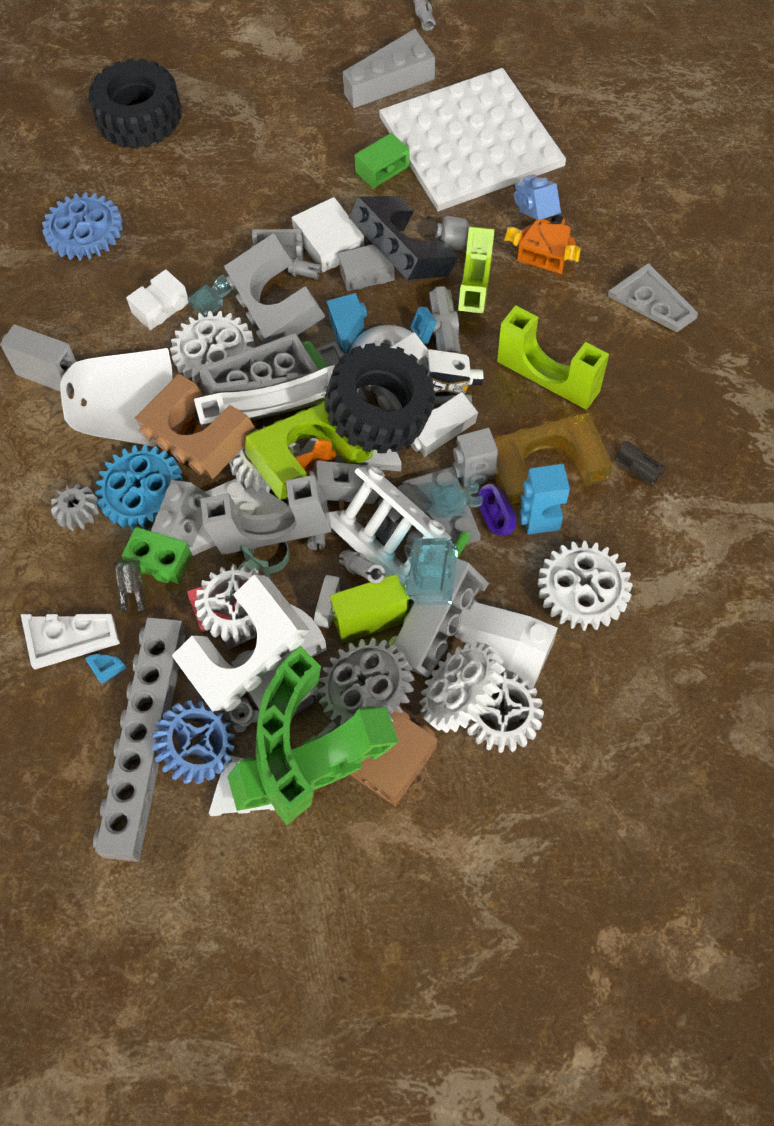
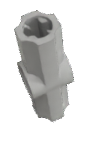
(447, 323)

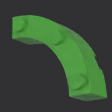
(322, 758)
(276, 766)

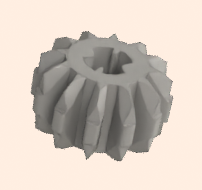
(74, 507)

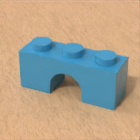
(542, 497)

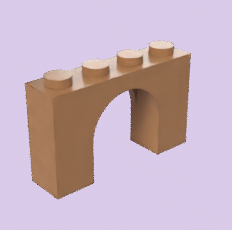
(204, 451)

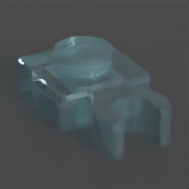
(452, 500)

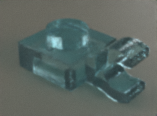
(208, 298)

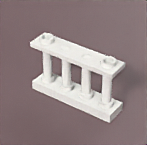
(364, 539)

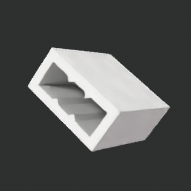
(327, 232)

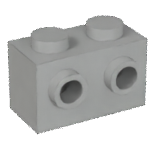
(475, 457)
(180, 512)

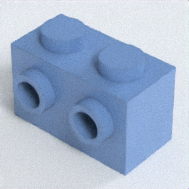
(537, 197)

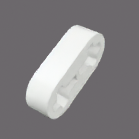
(323, 613)

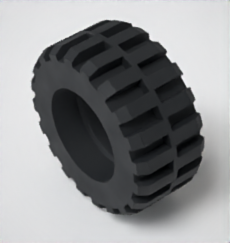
(132, 83)
(392, 371)

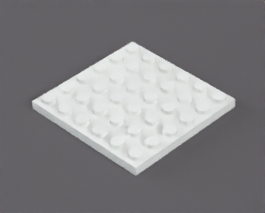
(472, 138)

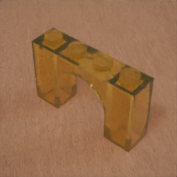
(572, 436)

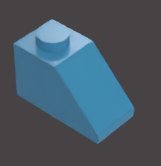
(346, 319)

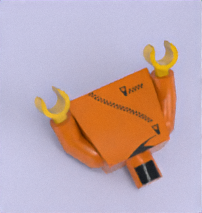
(545, 244)

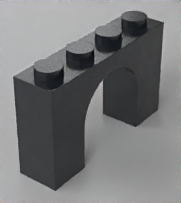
(381, 222)

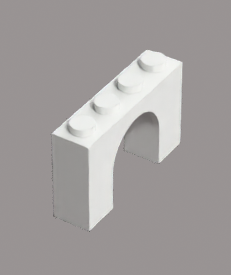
(444, 421)
(277, 630)

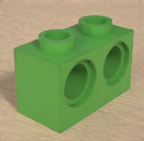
(159, 549)

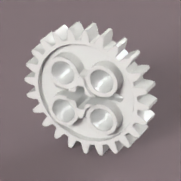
(208, 342)
(584, 585)
(462, 686)

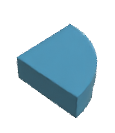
(105, 666)

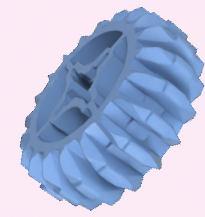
(184, 732)

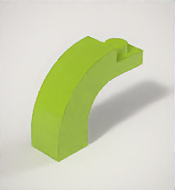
(476, 270)

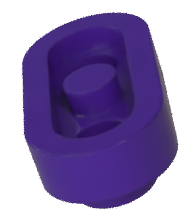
(497, 512)

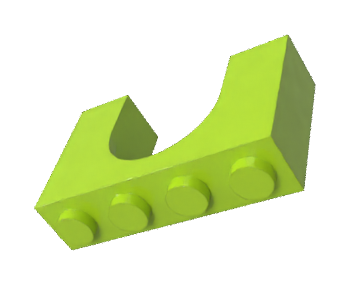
(522, 354)
(270, 451)

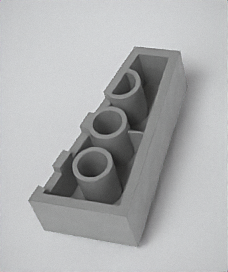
(390, 70)
(258, 367)
(429, 626)

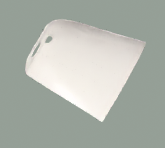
(115, 393)

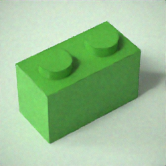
(382, 160)

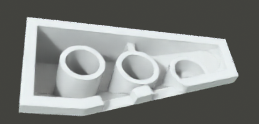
(516, 637)

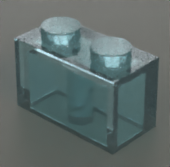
(432, 571)

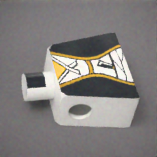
(451, 372)

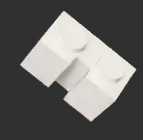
(158, 300)

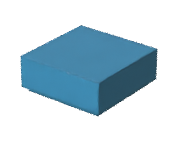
(423, 324)

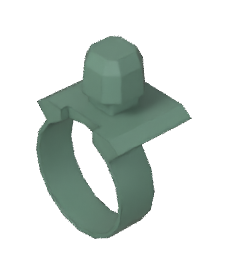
(262, 566)

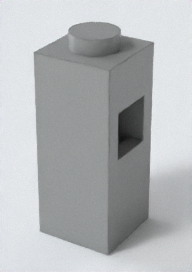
(340, 481)

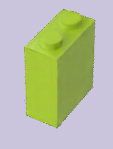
(369, 608)

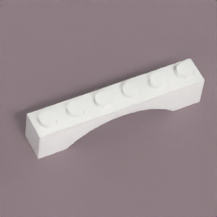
(266, 401)

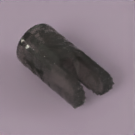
(639, 463)
(129, 581)

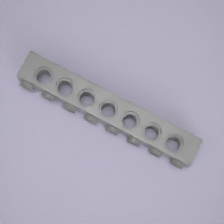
(128, 842)

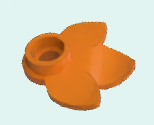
(321, 452)

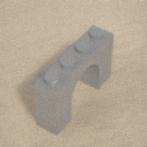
(250, 274)
(303, 518)

